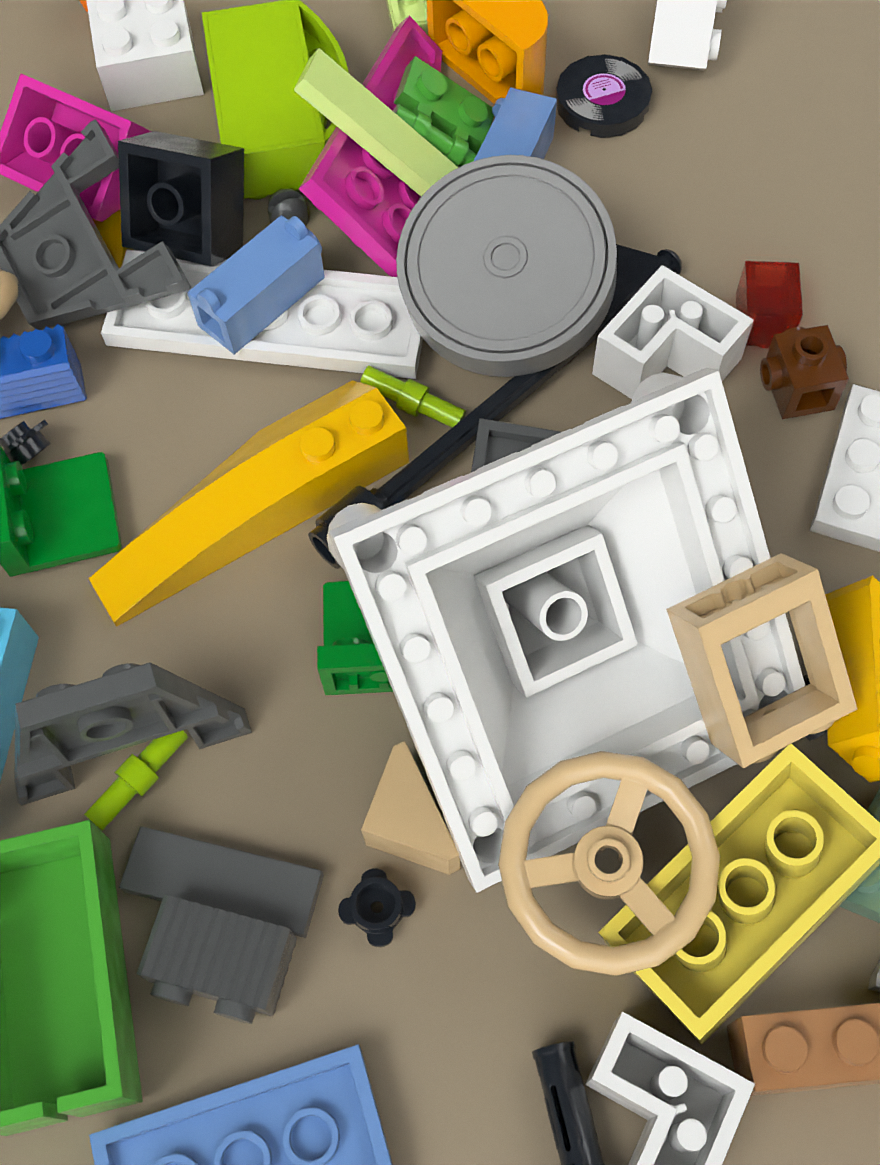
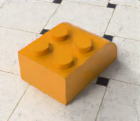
(492, 42)

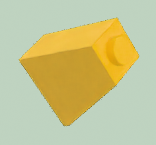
(857, 626)

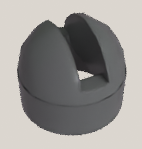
(288, 204)

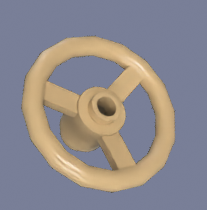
(668, 931)

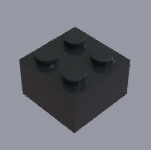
(182, 195)

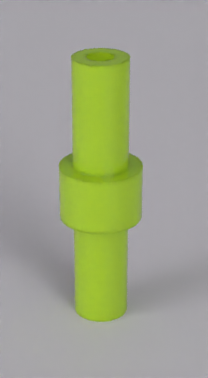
(413, 397)
(134, 777)

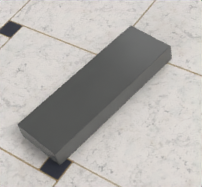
(222, 879)

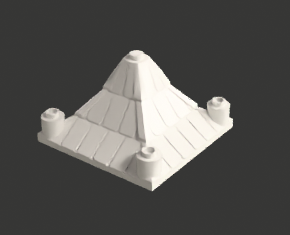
(536, 617)

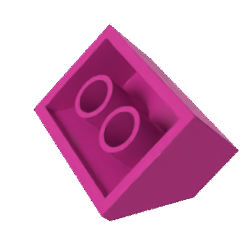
(50, 122)

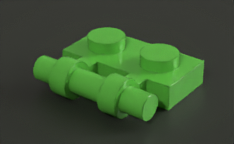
(442, 112)

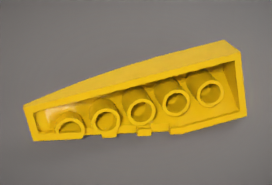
(256, 495)

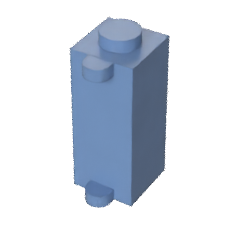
(521, 125)
(258, 283)

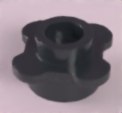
(23, 442)
(371, 889)

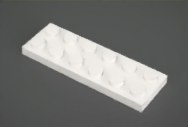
(335, 326)

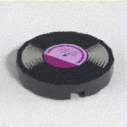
(603, 95)

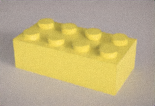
(786, 862)

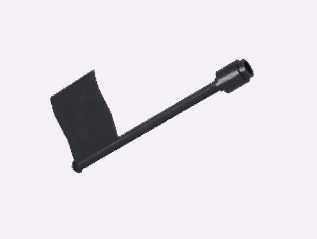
(633, 271)

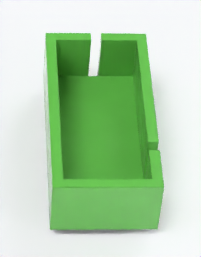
(62, 981)

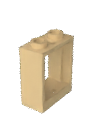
(737, 607)

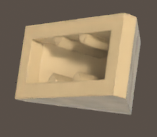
(406, 819)

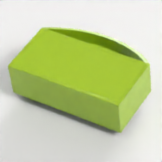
(254, 67)

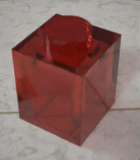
(771, 297)

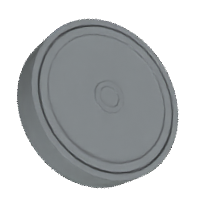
(507, 265)

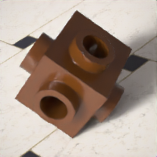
(804, 371)

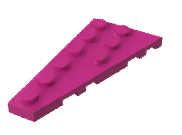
(353, 185)

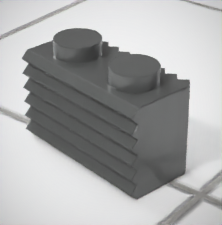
(217, 958)

